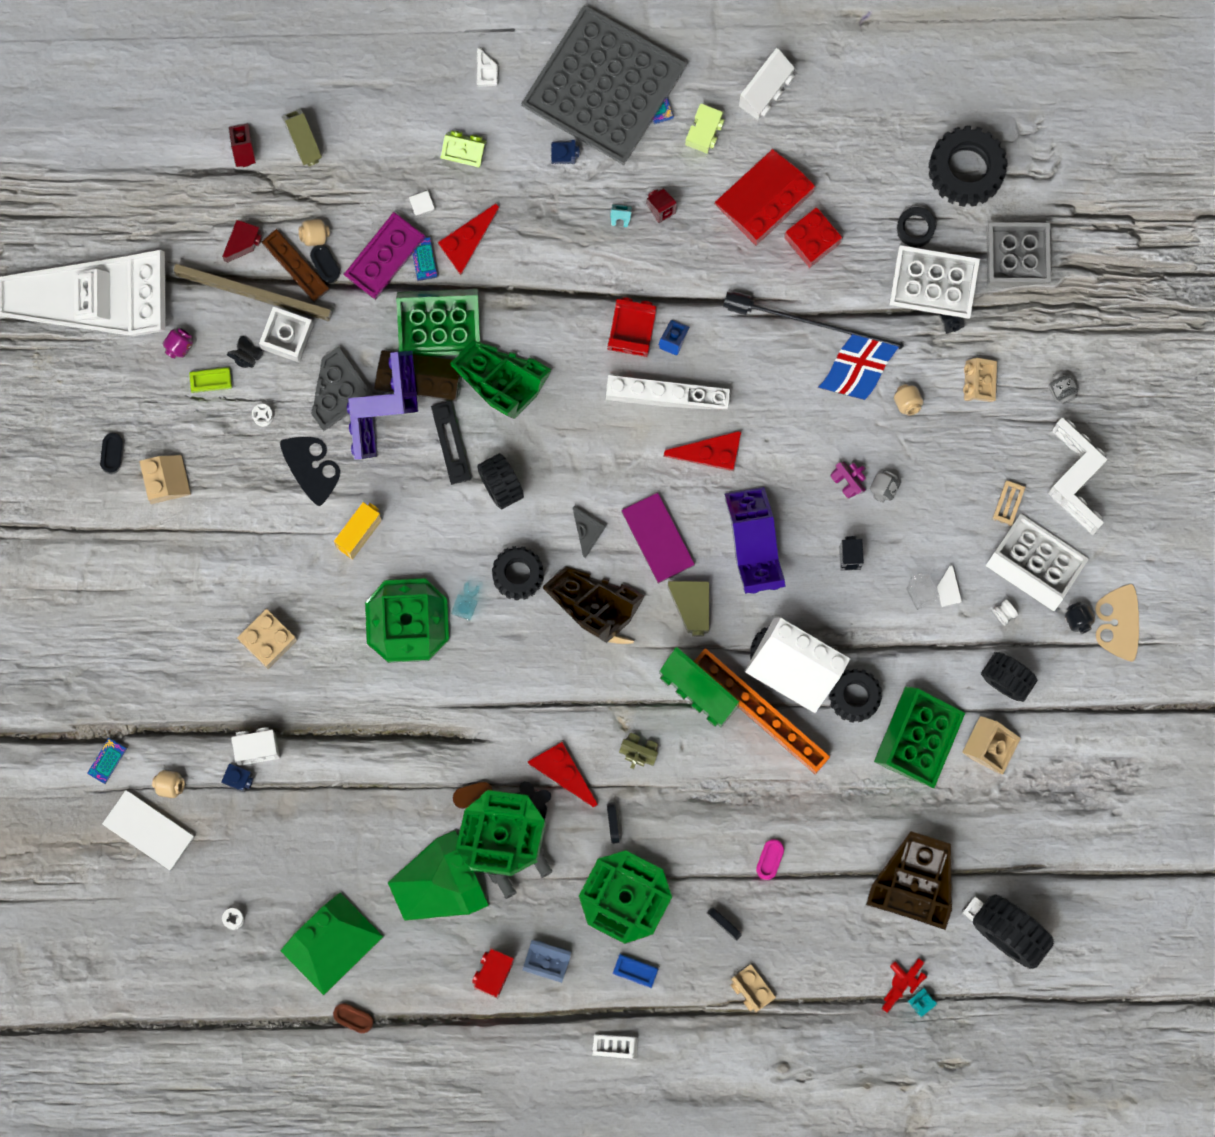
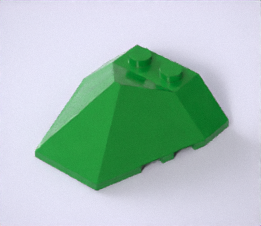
(501, 378)
(437, 883)

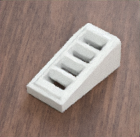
(632, 1050)

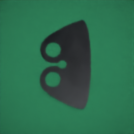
(300, 463)

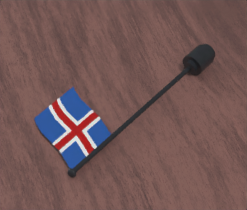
(857, 363)

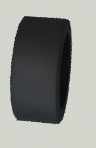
(916, 211)

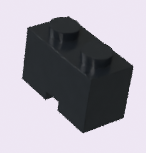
(851, 553)

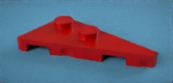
(462, 243)
(713, 452)
(560, 768)

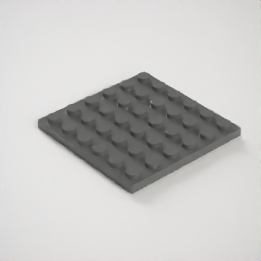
(603, 84)

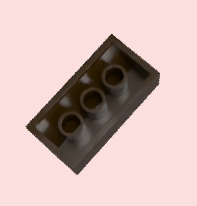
(433, 377)

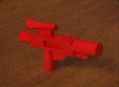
(902, 981)

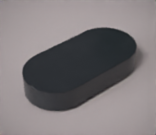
(325, 264)
(111, 453)
(613, 825)
(724, 923)

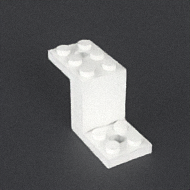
(1078, 475)

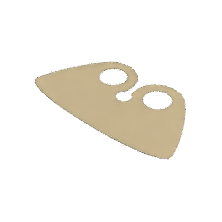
(1127, 614)

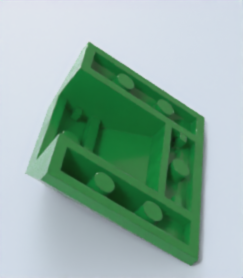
(331, 943)

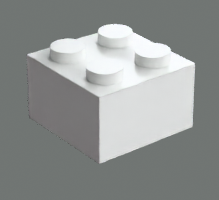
(286, 334)
(255, 746)

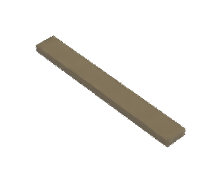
(252, 292)

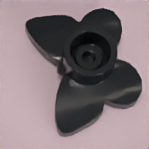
(245, 353)
(538, 798)

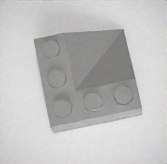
(1018, 254)

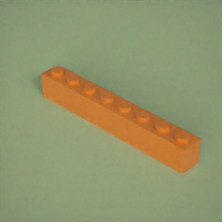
(764, 714)

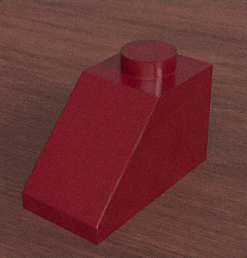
(242, 145)
(661, 204)
(242, 241)

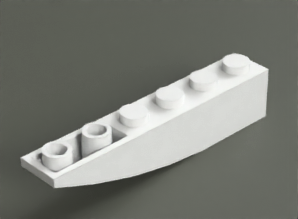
(666, 393)

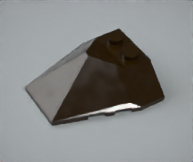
(593, 603)
(916, 881)

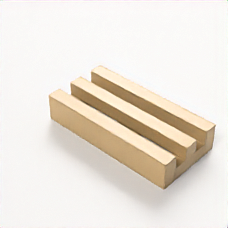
(1003, 519)

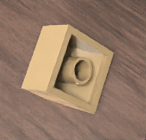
(164, 478)
(991, 745)

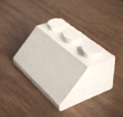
(767, 85)

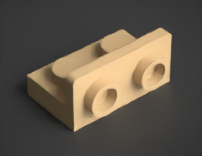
(980, 380)
(752, 989)

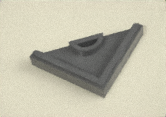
(588, 530)

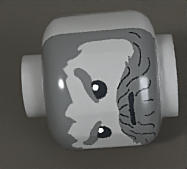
(1063, 388)
(885, 486)

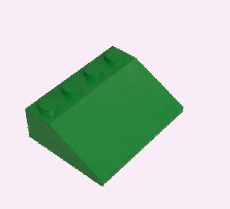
(437, 321)
(699, 688)
(919, 736)

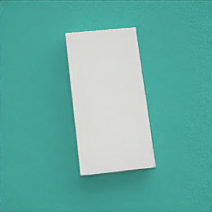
(148, 830)

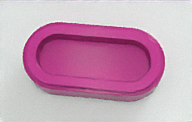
(770, 859)

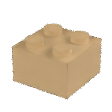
(267, 639)

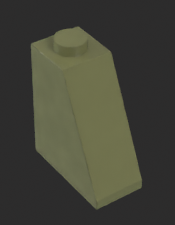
(302, 137)
(692, 604)

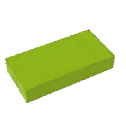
(210, 380)

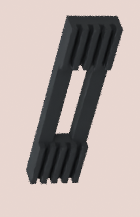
(457, 470)

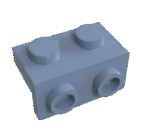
(547, 961)

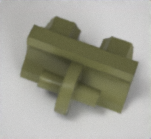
(638, 754)

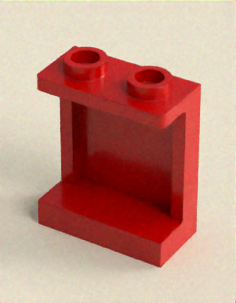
(632, 327)

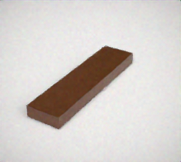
(295, 265)

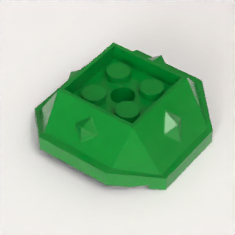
(413, 641)
(499, 815)
(621, 874)

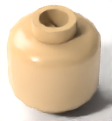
(313, 232)
(908, 399)
(168, 784)

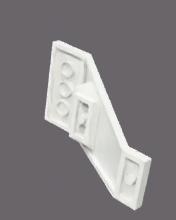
(101, 296)

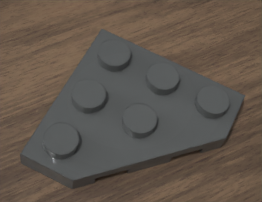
(334, 386)

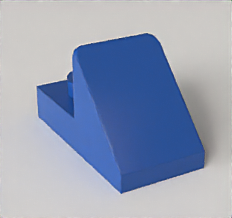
(673, 337)

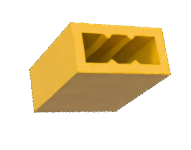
(358, 530)

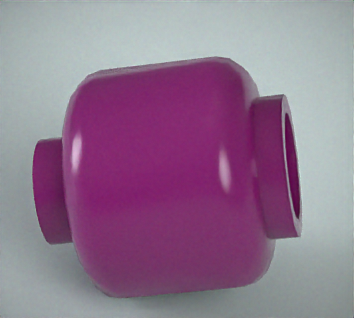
(177, 343)

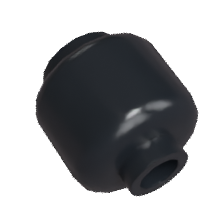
(1079, 617)

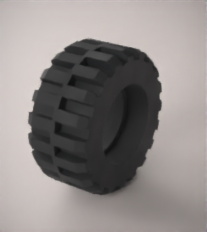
(974, 141)
(1013, 931)

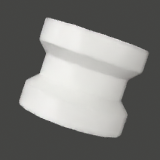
(259, 411)
(1005, 612)
(236, 919)

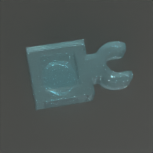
(465, 605)

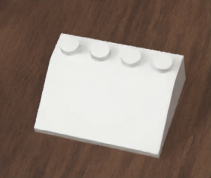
(934, 282)
(1037, 562)
(796, 664)

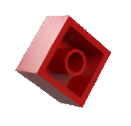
(813, 237)
(493, 973)

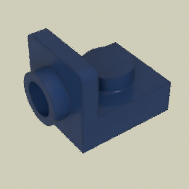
(564, 152)
(237, 778)

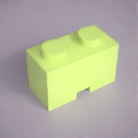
(703, 134)

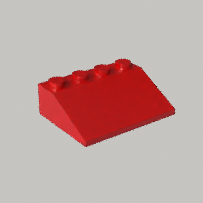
(765, 196)

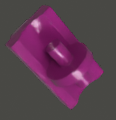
(843, 471)

